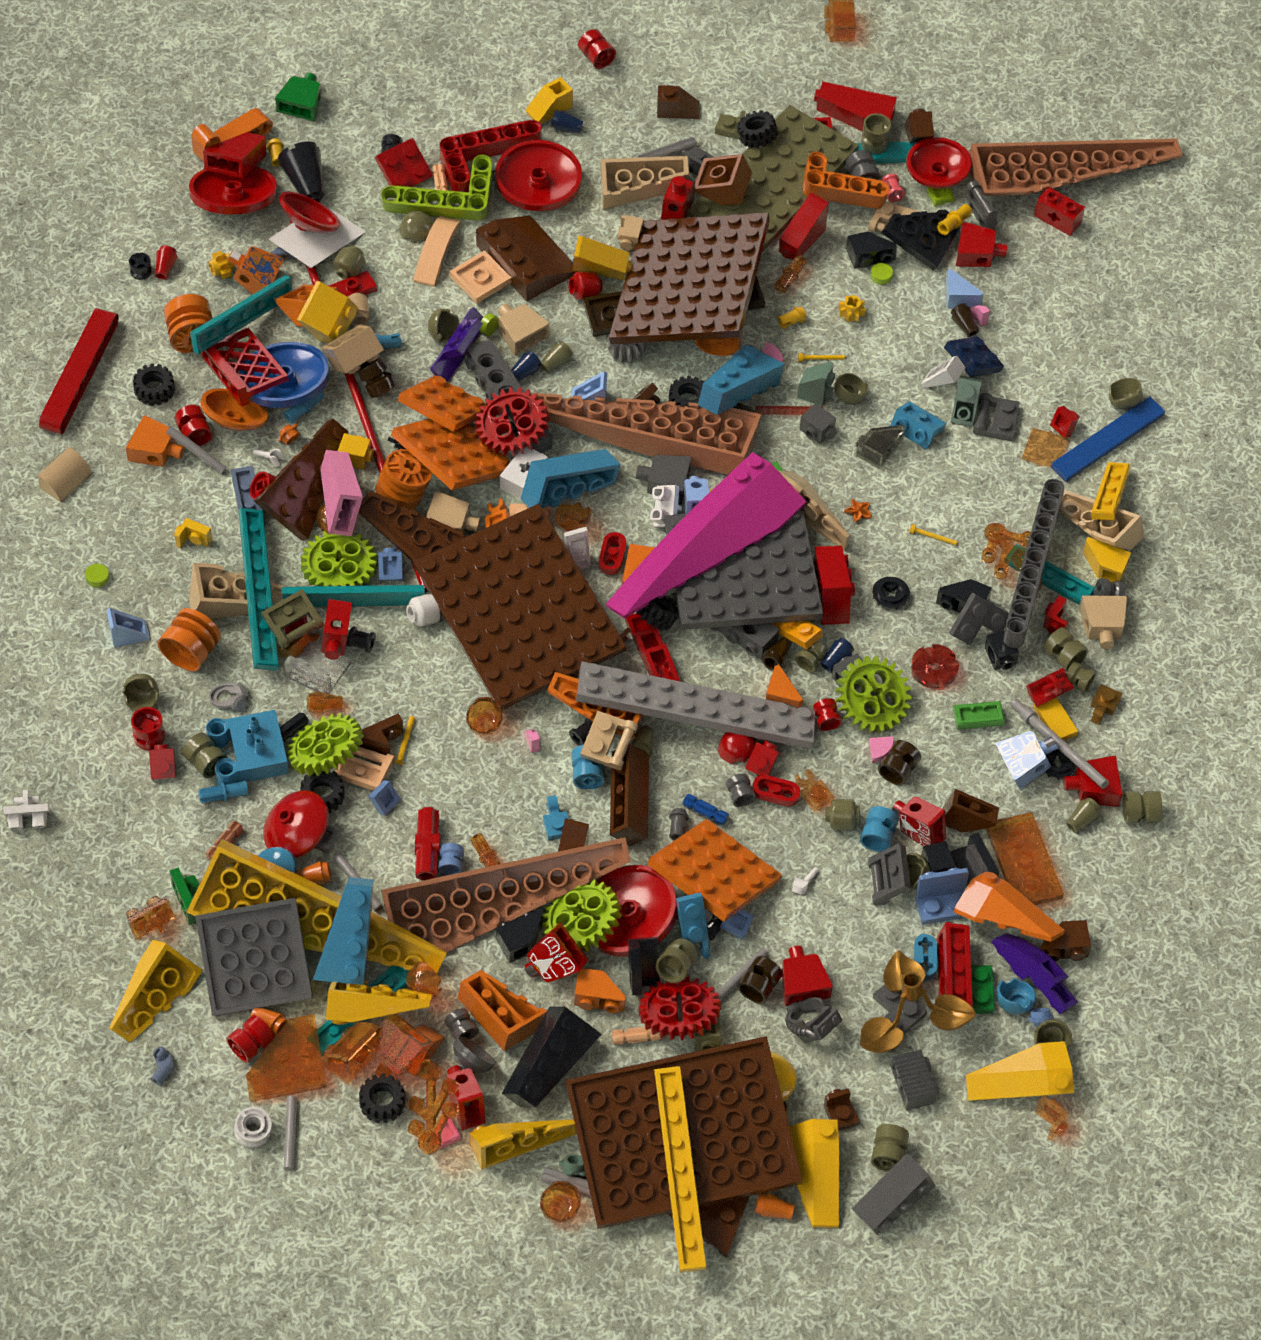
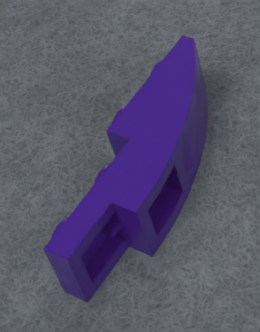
(1032, 962)

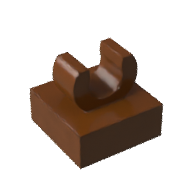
(647, 393)

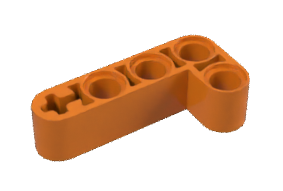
(252, 121)
(868, 192)

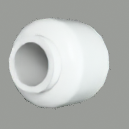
(423, 610)

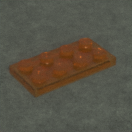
(1025, 858)

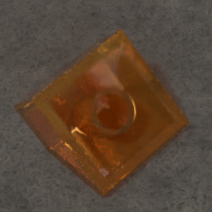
(351, 1051)

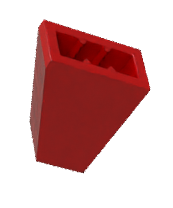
(236, 155)
(805, 227)

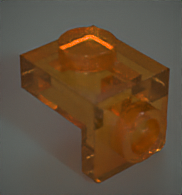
(1054, 1114)

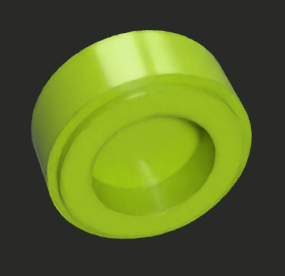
(881, 273)
(490, 324)
(97, 575)

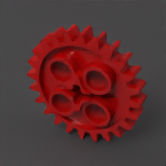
(532, 414)
(660, 1011)

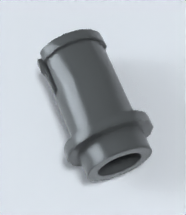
(678, 822)

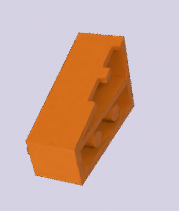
(498, 1010)

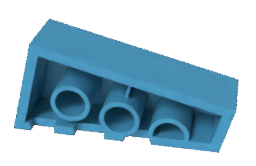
(739, 379)
(568, 477)
(348, 941)

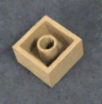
(353, 349)

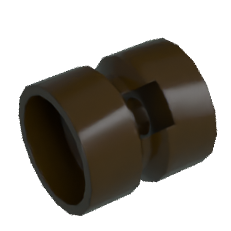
(376, 377)
(899, 762)
(760, 979)

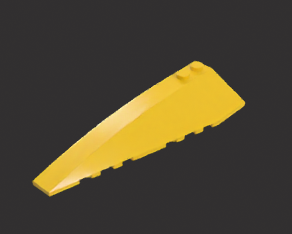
(244, 879)

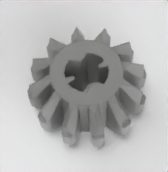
(626, 351)

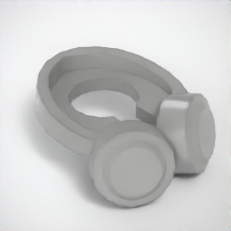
(237, 702)

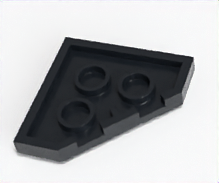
(920, 236)

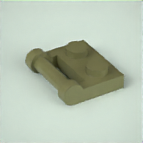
(289, 611)

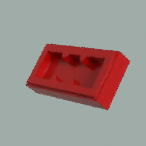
(356, 284)

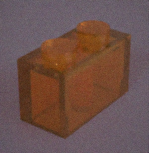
(840, 20)

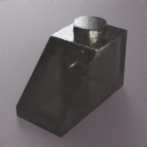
(879, 444)

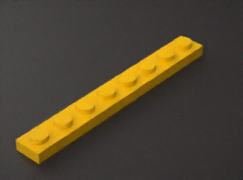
(680, 1169)

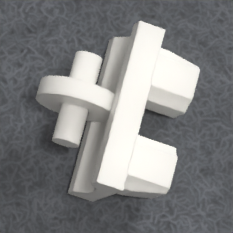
(665, 503)
(38, 812)

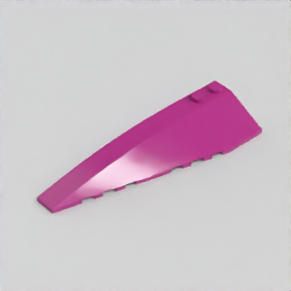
(730, 517)

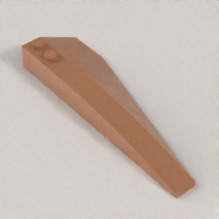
(1035, 166)
(661, 429)
(473, 902)

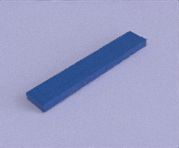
(1107, 439)

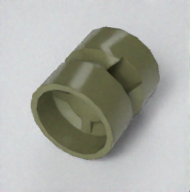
(876, 133)
(1061, 646)
(203, 754)
(1142, 806)
(677, 960)
(889, 1146)

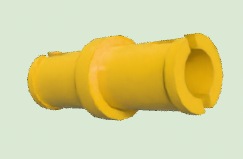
(954, 219)

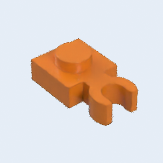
(497, 513)

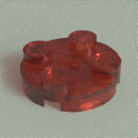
(930, 677)

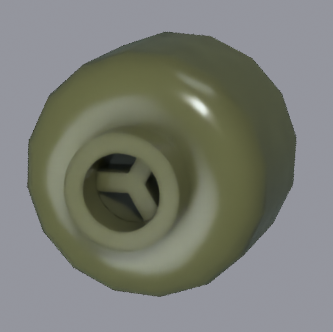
(349, 262)
(843, 814)

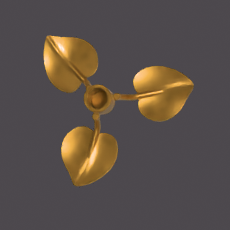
(907, 976)

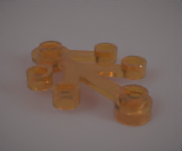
(998, 534)
(430, 1139)

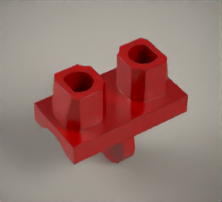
(1049, 687)

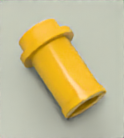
(275, 147)
(796, 315)

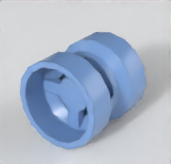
(451, 859)

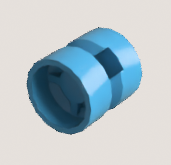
(586, 773)
(879, 828)

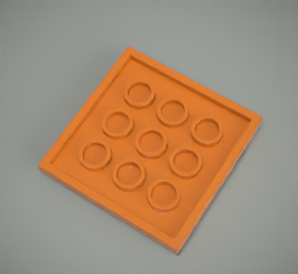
(451, 456)
(715, 866)

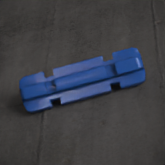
(705, 809)

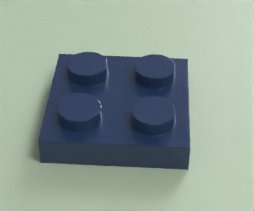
(974, 356)

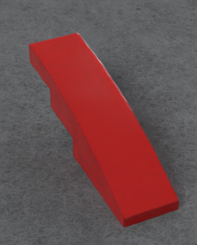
(651, 648)

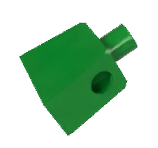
(300, 97)

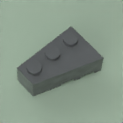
(893, 1195)

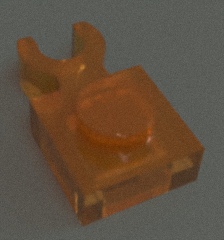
(814, 793)

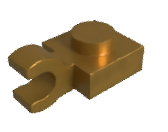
(296, 647)
(1104, 702)

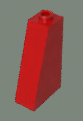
(852, 104)

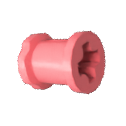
(894, 187)

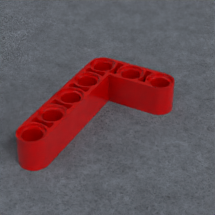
(490, 142)

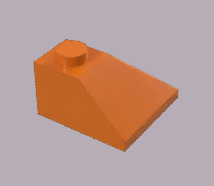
(294, 301)

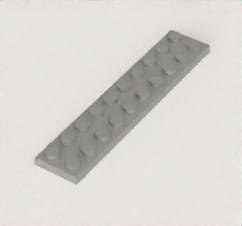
(695, 705)

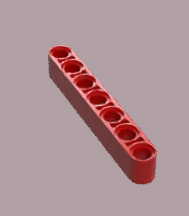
(78, 371)

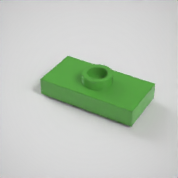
(978, 715)

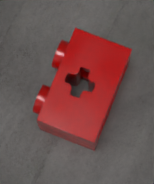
(1059, 211)

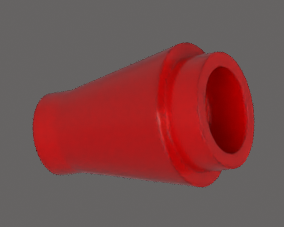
(165, 260)

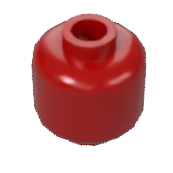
(585, 284)

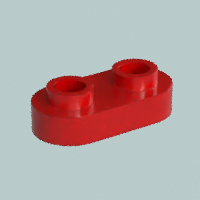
(612, 555)
(776, 790)

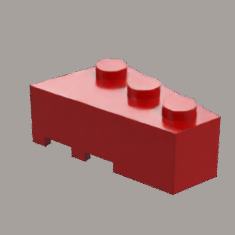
(834, 584)

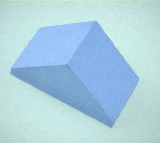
(961, 291)
(592, 388)
(126, 628)

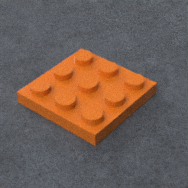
(442, 402)

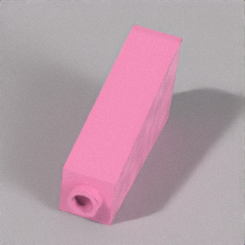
(340, 492)

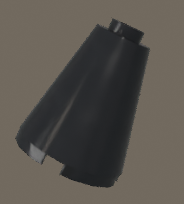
(304, 169)

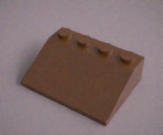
(525, 254)

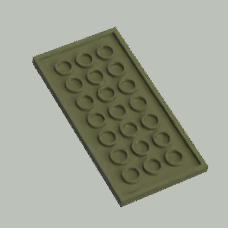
(779, 171)

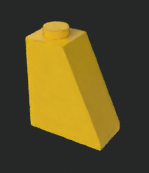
(601, 259)

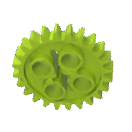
(334, 556)
(891, 686)
(325, 744)
(585, 913)

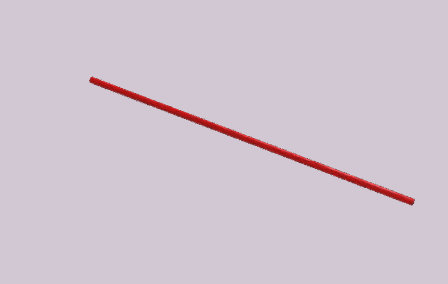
(363, 414)

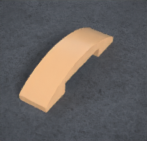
(435, 249)

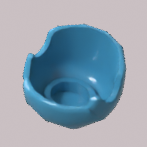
(1015, 996)

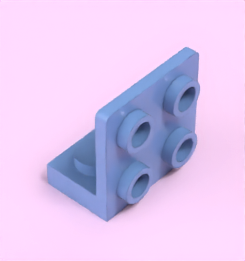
(939, 894)

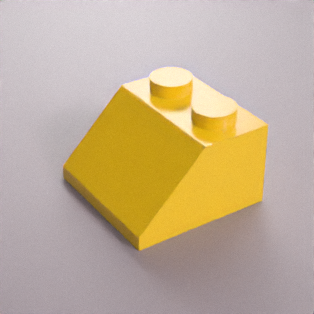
(327, 313)

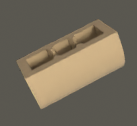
(64, 474)

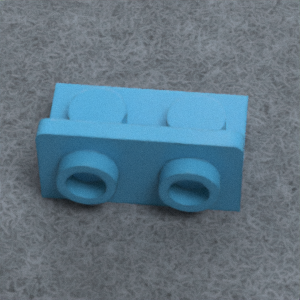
(918, 423)

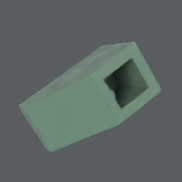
(817, 383)
(966, 400)

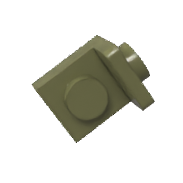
(728, 125)
(709, 1039)

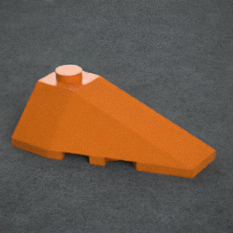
(565, 689)
(1000, 902)

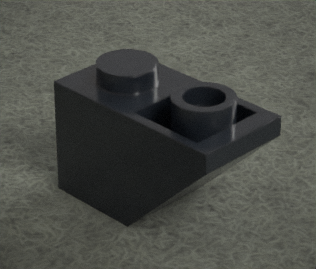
(869, 249)
(956, 595)
(520, 935)

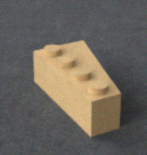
(638, 178)

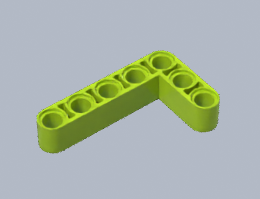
(445, 198)

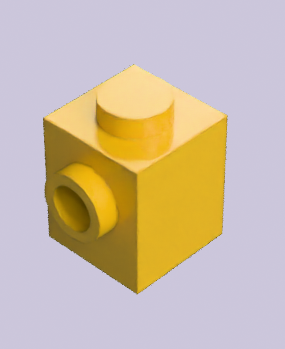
(358, 450)

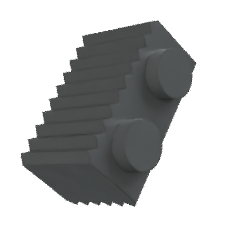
(914, 1079)

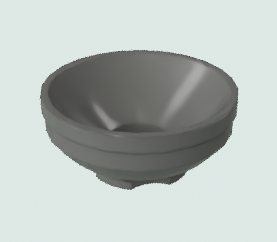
(471, 1055)

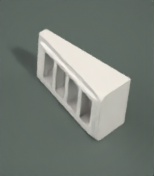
(945, 373)
(578, 549)

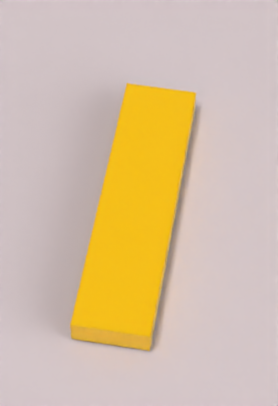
(1110, 491)

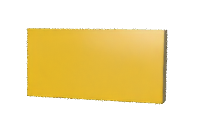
(1056, 719)

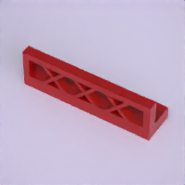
(954, 961)

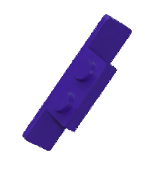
(457, 345)

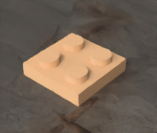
(480, 277)

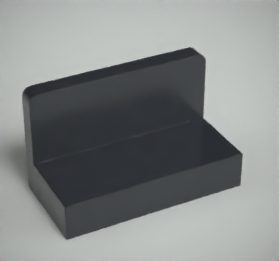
(974, 858)
(642, 963)

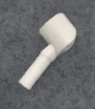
(274, 456)
(801, 885)

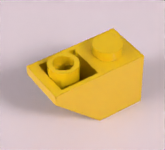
(551, 97)
(1106, 560)

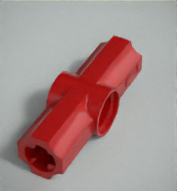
(427, 843)

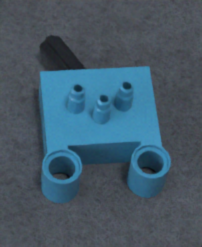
(255, 743)

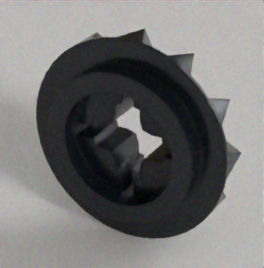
(891, 584)
(1067, 766)

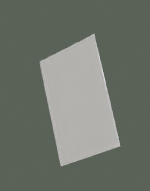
(316, 247)

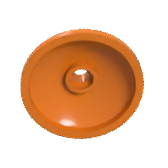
(226, 412)

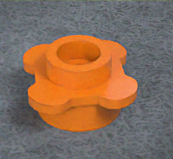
(289, 434)

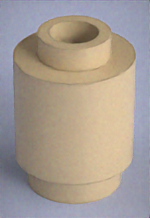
(362, 314)

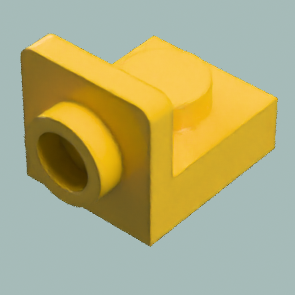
(194, 531)

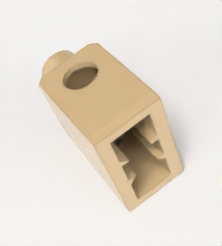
(521, 327)
(452, 512)
(1103, 618)

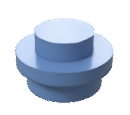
(1039, 1015)

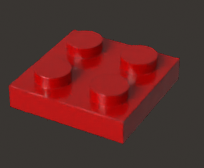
(404, 165)

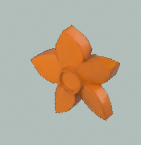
(859, 510)

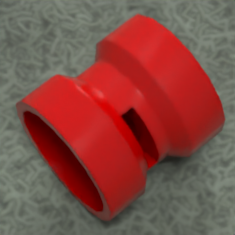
(827, 716)

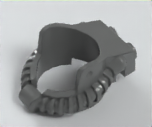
(816, 1028)

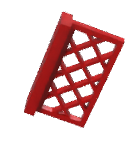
(228, 371)

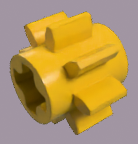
(220, 266)
(851, 308)

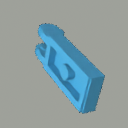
(693, 921)

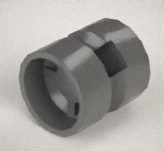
(862, 165)

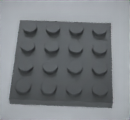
(254, 956)

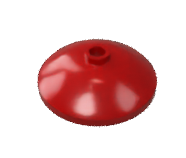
(938, 162)
(308, 213)
(296, 822)

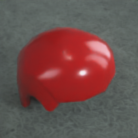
(735, 747)

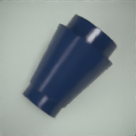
(565, 122)
(526, 365)
(839, 649)

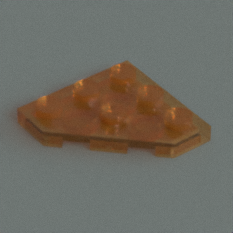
(289, 1062)

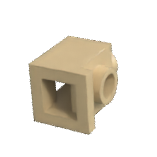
(629, 232)

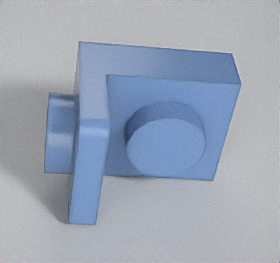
(390, 565)

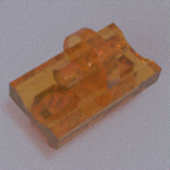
(151, 917)

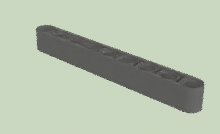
(1033, 563)

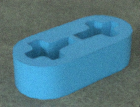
(930, 957)

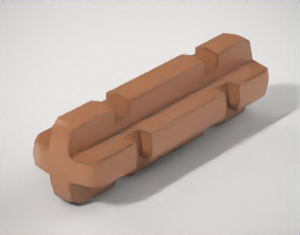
(229, 835)

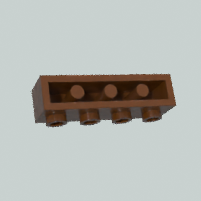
(630, 797)

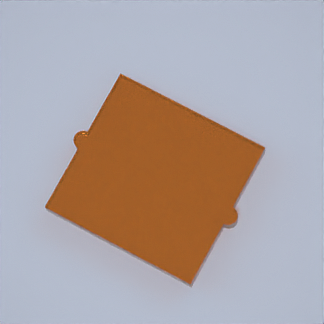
(1044, 447)

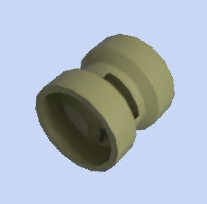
(809, 658)
(1079, 676)

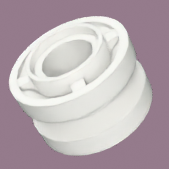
(255, 1116)

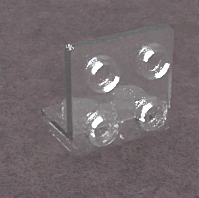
(316, 670)

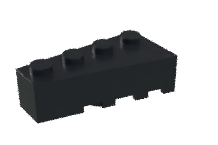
(549, 1056)

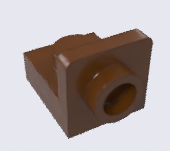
(839, 1108)

